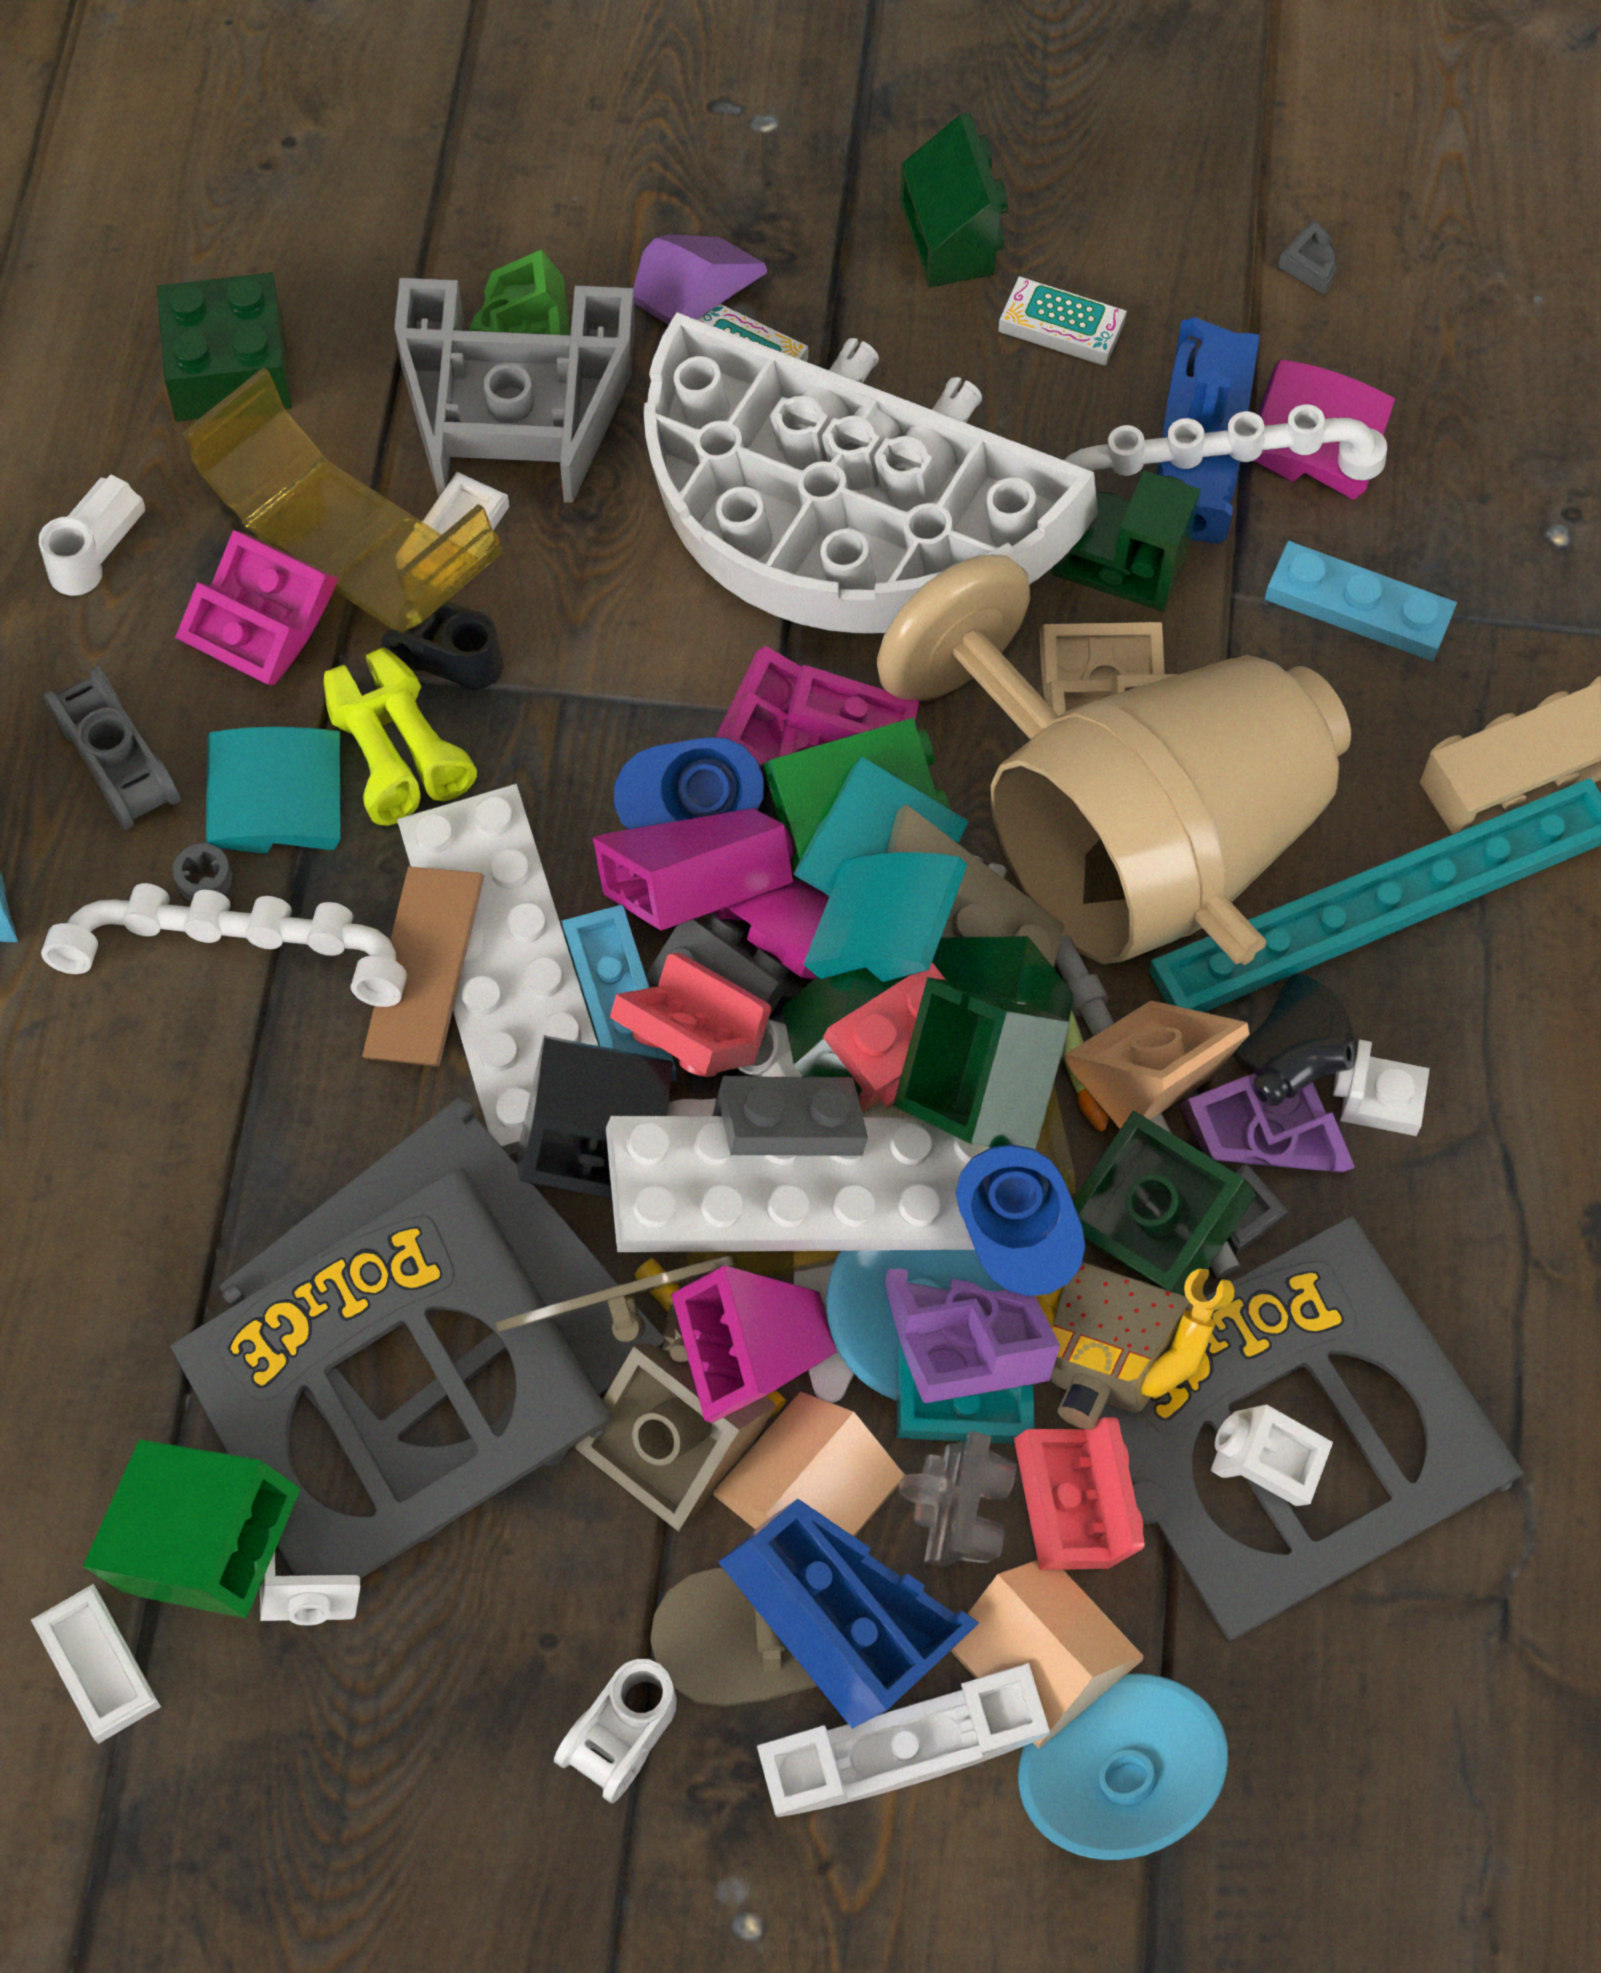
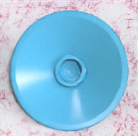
(861, 1310)
(1127, 1771)

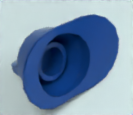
(687, 782)
(1021, 1219)

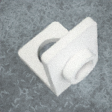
(308, 1598)

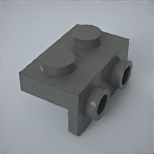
(719, 948)
(791, 1116)

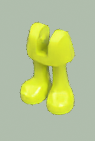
(392, 788)

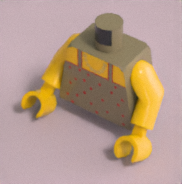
(1126, 1339)

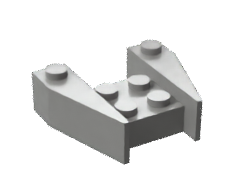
(514, 390)

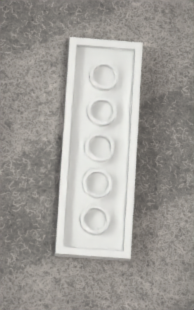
(517, 960)
(687, 1193)

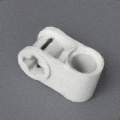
(617, 1731)

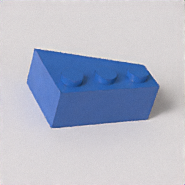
(841, 1611)

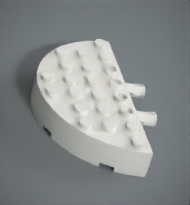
(837, 493)

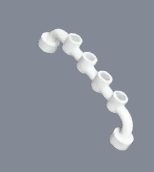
(1360, 447)
(376, 979)

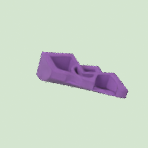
(1242, 1129)
(969, 1337)

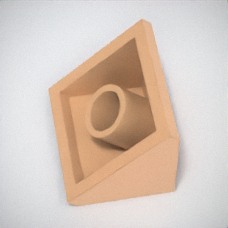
(1154, 1058)
(815, 1456)
(1055, 1629)

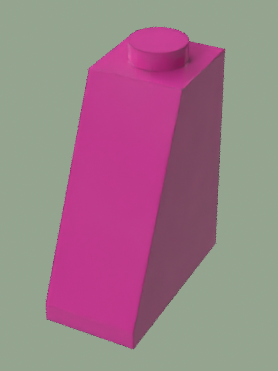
(694, 865)
(748, 1336)

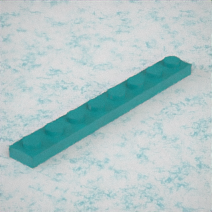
(1387, 898)

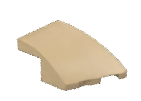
(1098, 660)

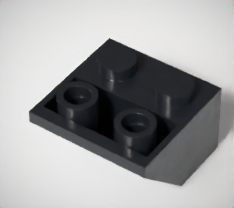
(571, 1105)

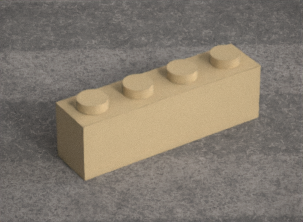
(1516, 759)

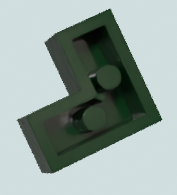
(1137, 544)
(1008, 966)

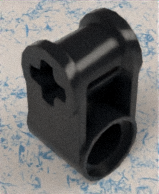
(441, 644)

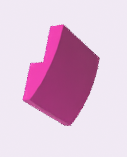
(1336, 397)
(256, 608)
(836, 707)

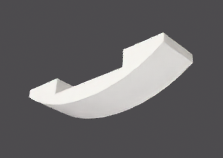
(904, 1745)

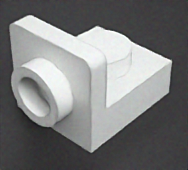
(1382, 1092)
(1271, 1453)

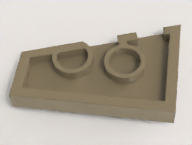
(985, 900)

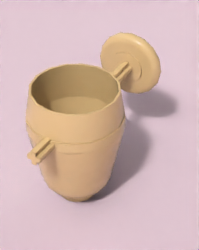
(1178, 777)

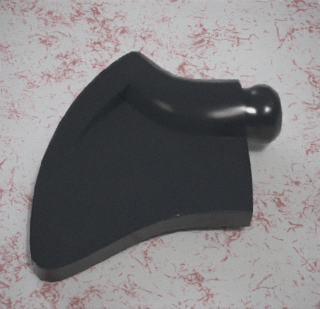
(1298, 1041)

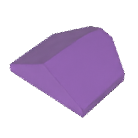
(691, 275)

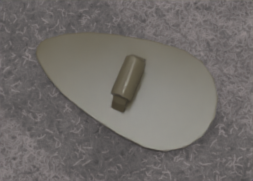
(627, 1323)
(721, 1645)

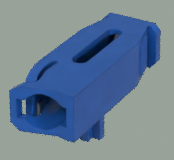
(1212, 397)

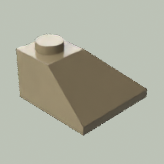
(660, 1438)

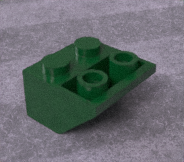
(954, 204)

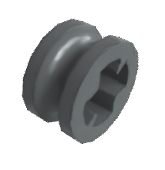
(196, 859)

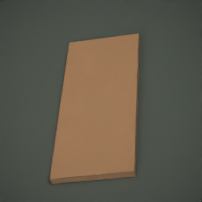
(431, 945)

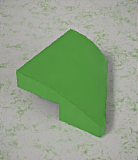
(525, 299)

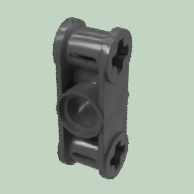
(129, 774)

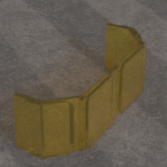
(328, 518)

